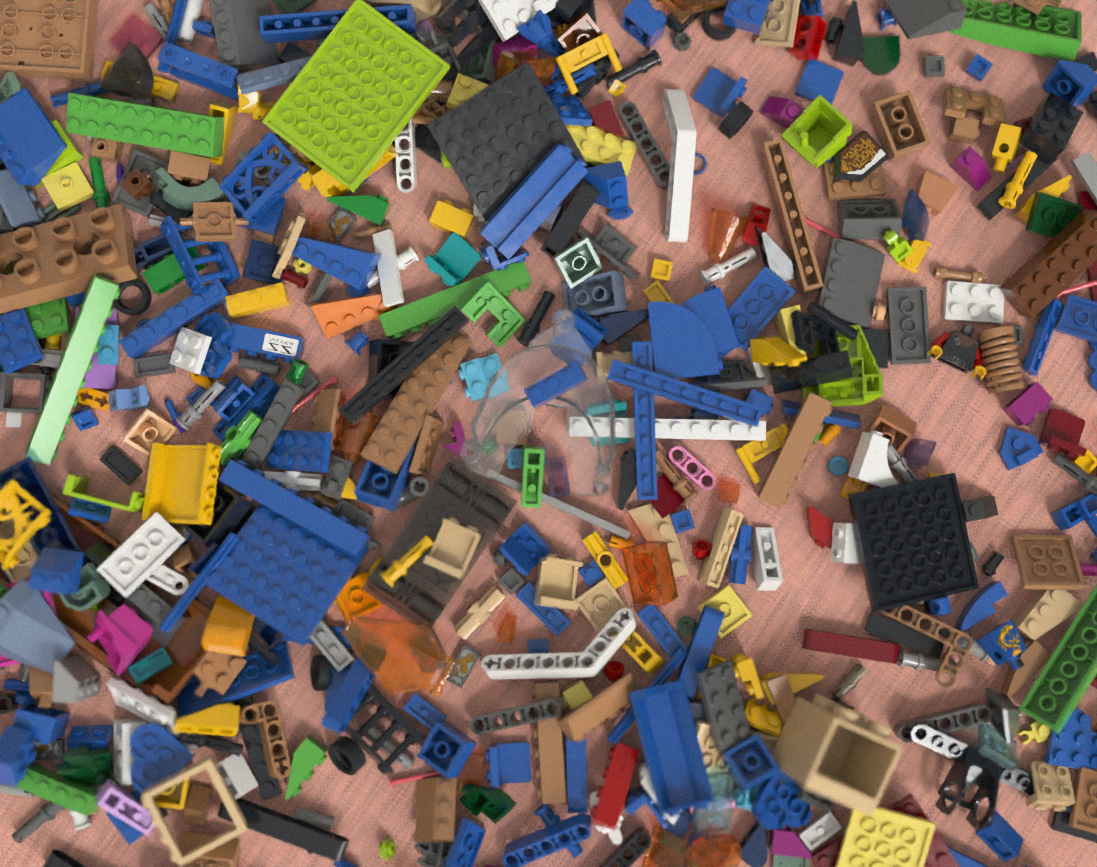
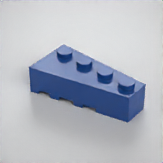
(338, 260)

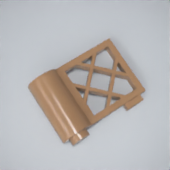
(440, 93)

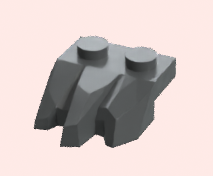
(434, 853)

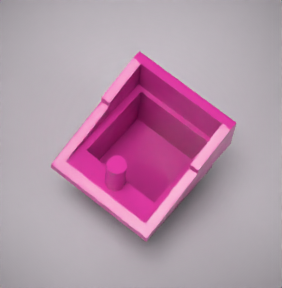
(121, 636)

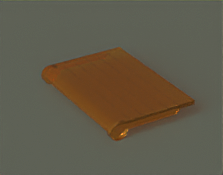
(665, 849)

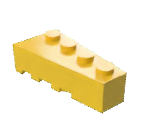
(330, 187)

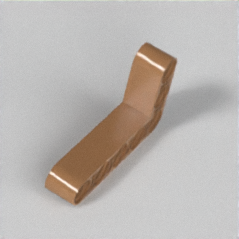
(932, 631)

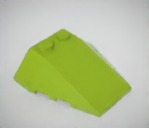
(866, 380)

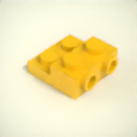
(746, 672)

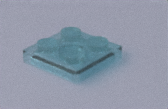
(994, 747)

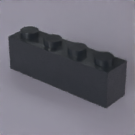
(811, 372)

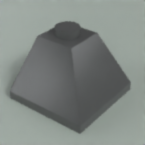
(1005, 714)

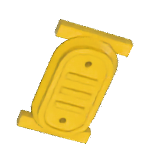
(914, 259)

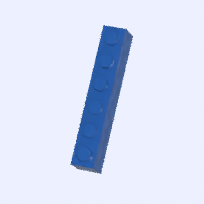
(174, 318)

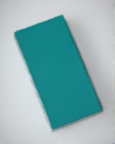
(150, 666)

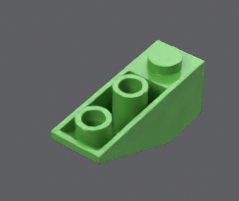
(304, 760)

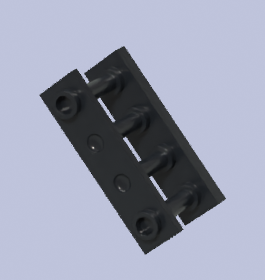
(398, 722)

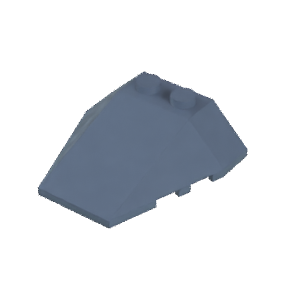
(31, 629)

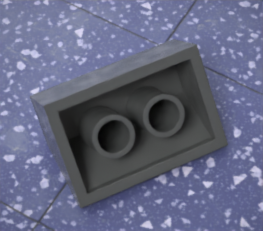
(867, 218)
(154, 607)

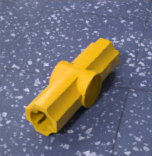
(612, 570)

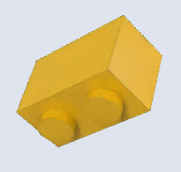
(451, 219)

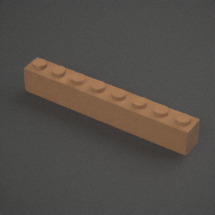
(791, 216)

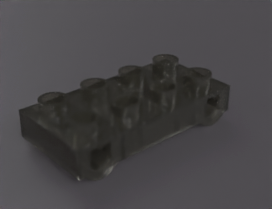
(425, 590)

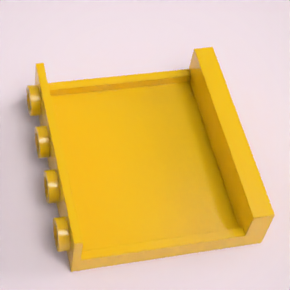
(182, 483)

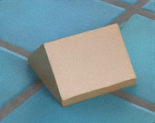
(149, 429)

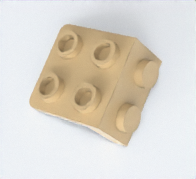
(1051, 787)

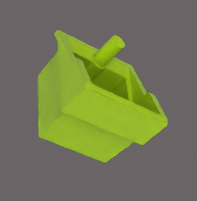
(818, 132)

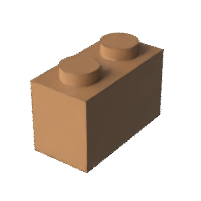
(188, 168)

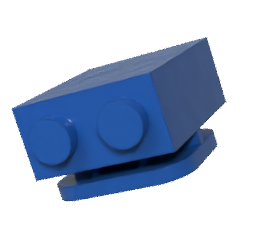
(589, 328)

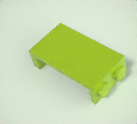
(77, 485)

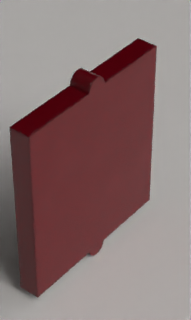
(667, 499)

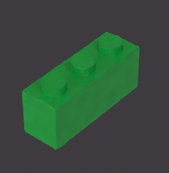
(168, 273)

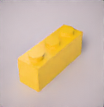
(258, 300)

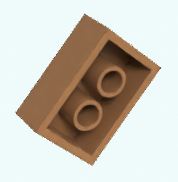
(899, 125)

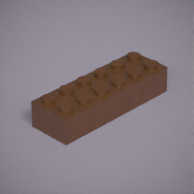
(1054, 266)

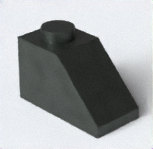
(979, 508)

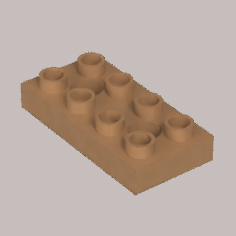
(52, 260)

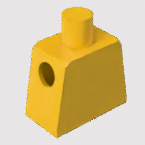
(1007, 139)

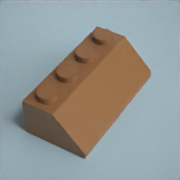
(597, 709)

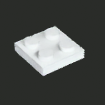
(190, 350)

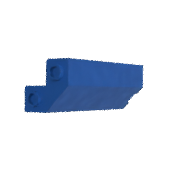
(671, 748)

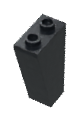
(570, 220)

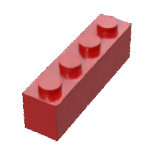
(615, 786)

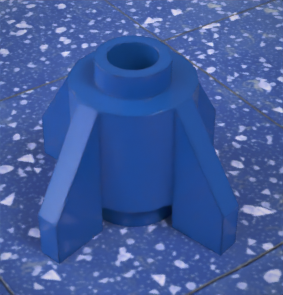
(537, 29)

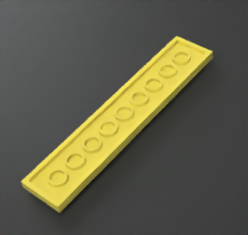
(594, 144)

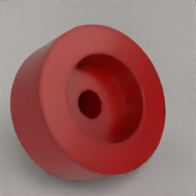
(701, 549)
(614, 670)

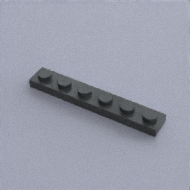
(272, 424)

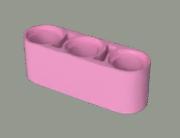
(701, 471)

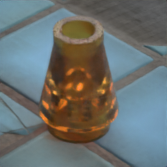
(507, 629)

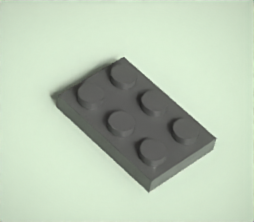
(150, 165)

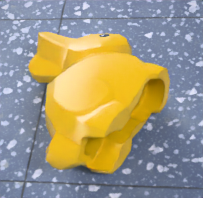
(252, 104)

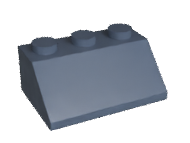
(19, 202)

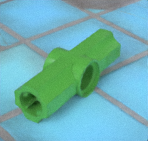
(239, 436)

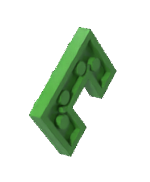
(507, 316)

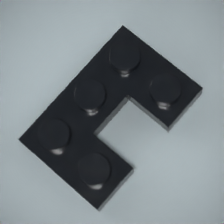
(809, 328)

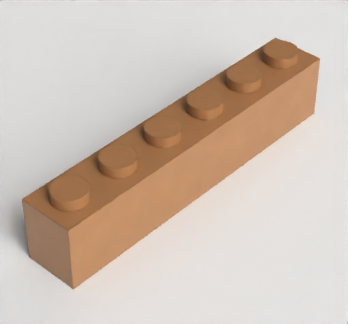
(794, 449)
(550, 747)

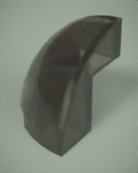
(129, 74)

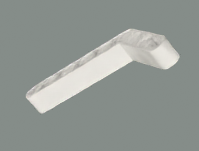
(681, 164)
(621, 623)

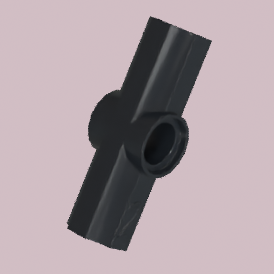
(602, 66)

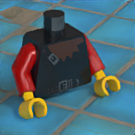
(959, 351)

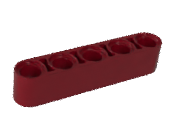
(850, 646)

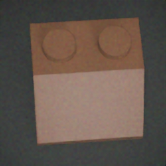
(893, 425)

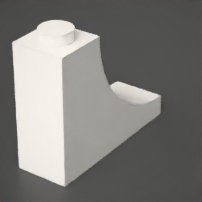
(871, 461)

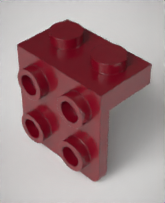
(1063, 433)

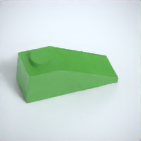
(532, 476)

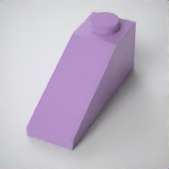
(124, 806)

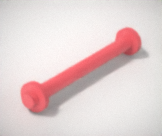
(822, 229)
(1078, 287)
(333, 380)
(412, 778)

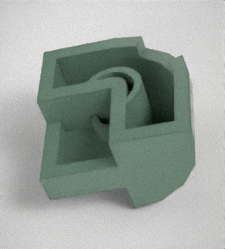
(91, 590)

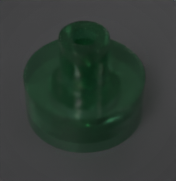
(683, 622)

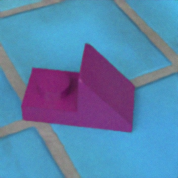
(457, 433)

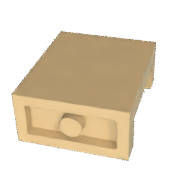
(453, 548)
(557, 582)

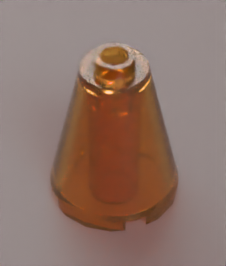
(724, 233)

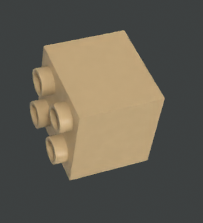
(836, 752)

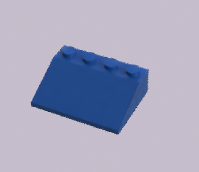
(27, 139)

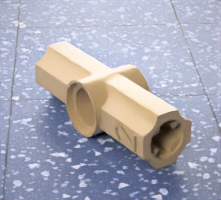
(479, 612)

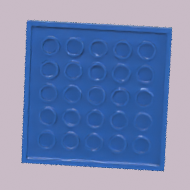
(283, 573)

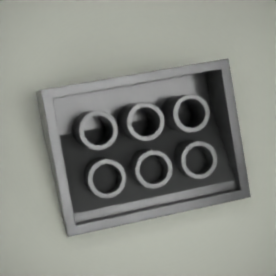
(926, 17)
(239, 36)
(850, 281)

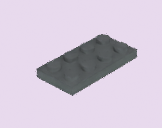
(908, 325)
(723, 705)

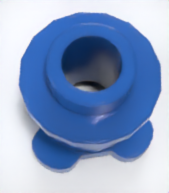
(885, 18)
(357, 341)

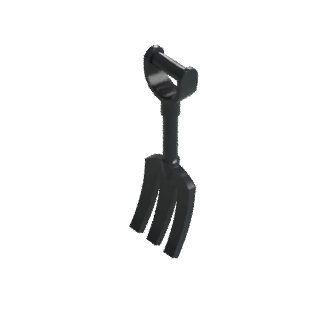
(465, 27)

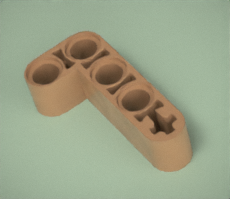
(268, 740)

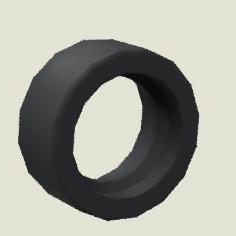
(713, 33)
(735, 120)
(143, 305)
(347, 755)

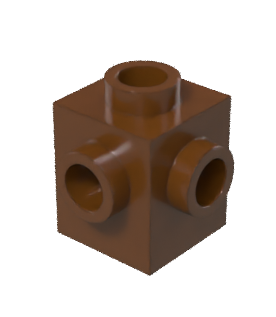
(137, 184)

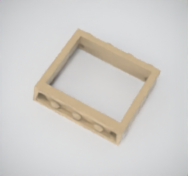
(225, 793)

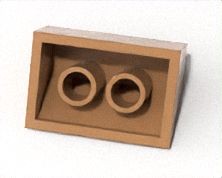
(327, 416)
(436, 810)
(221, 856)

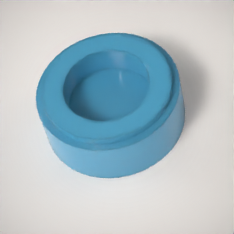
(837, 465)

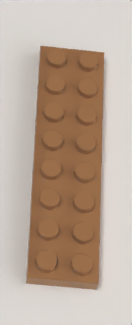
(412, 403)

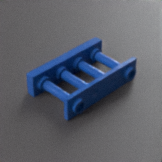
(200, 70)
(219, 254)

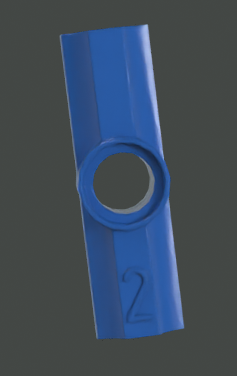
(740, 555)

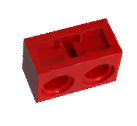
(808, 37)

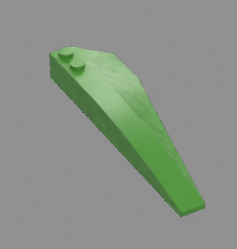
(1050, 34)

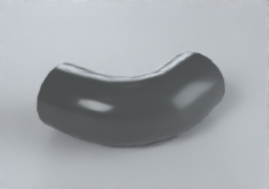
(413, 490)

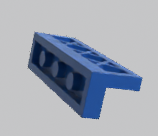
(259, 404)

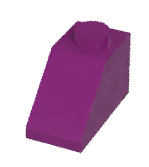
(782, 111)
(971, 168)
(786, 843)

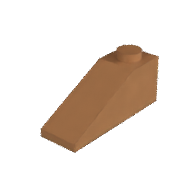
(1034, 659)

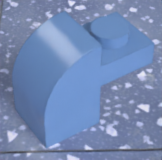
(128, 399)

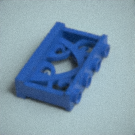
(278, 186)

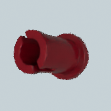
(295, 278)

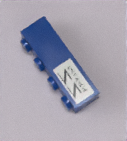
(265, 342)

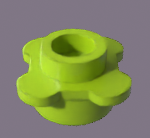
(387, 848)

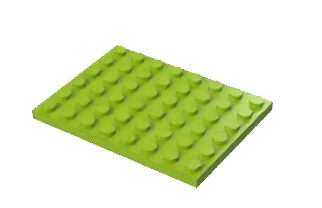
(356, 94)

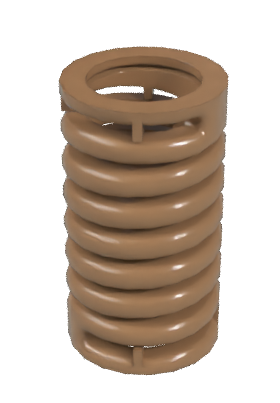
(996, 362)

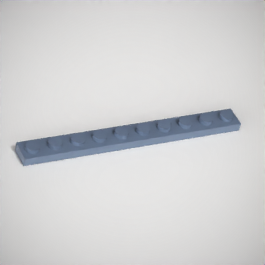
(283, 73)

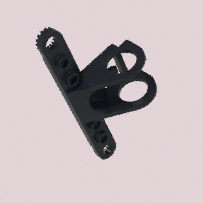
(970, 768)

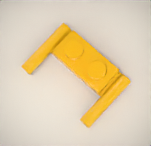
(585, 55)
(757, 449)

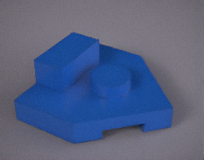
(1018, 448)

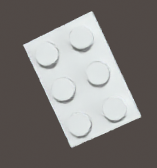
(973, 302)

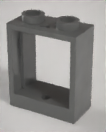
(6, 390)

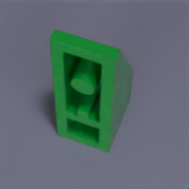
(367, 206)

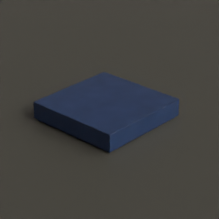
(261, 262)

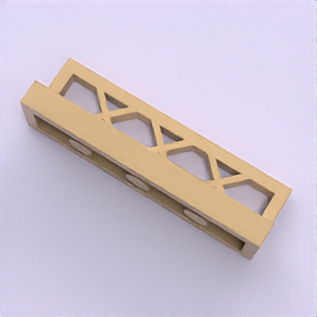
(721, 547)

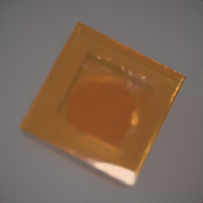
(729, 492)

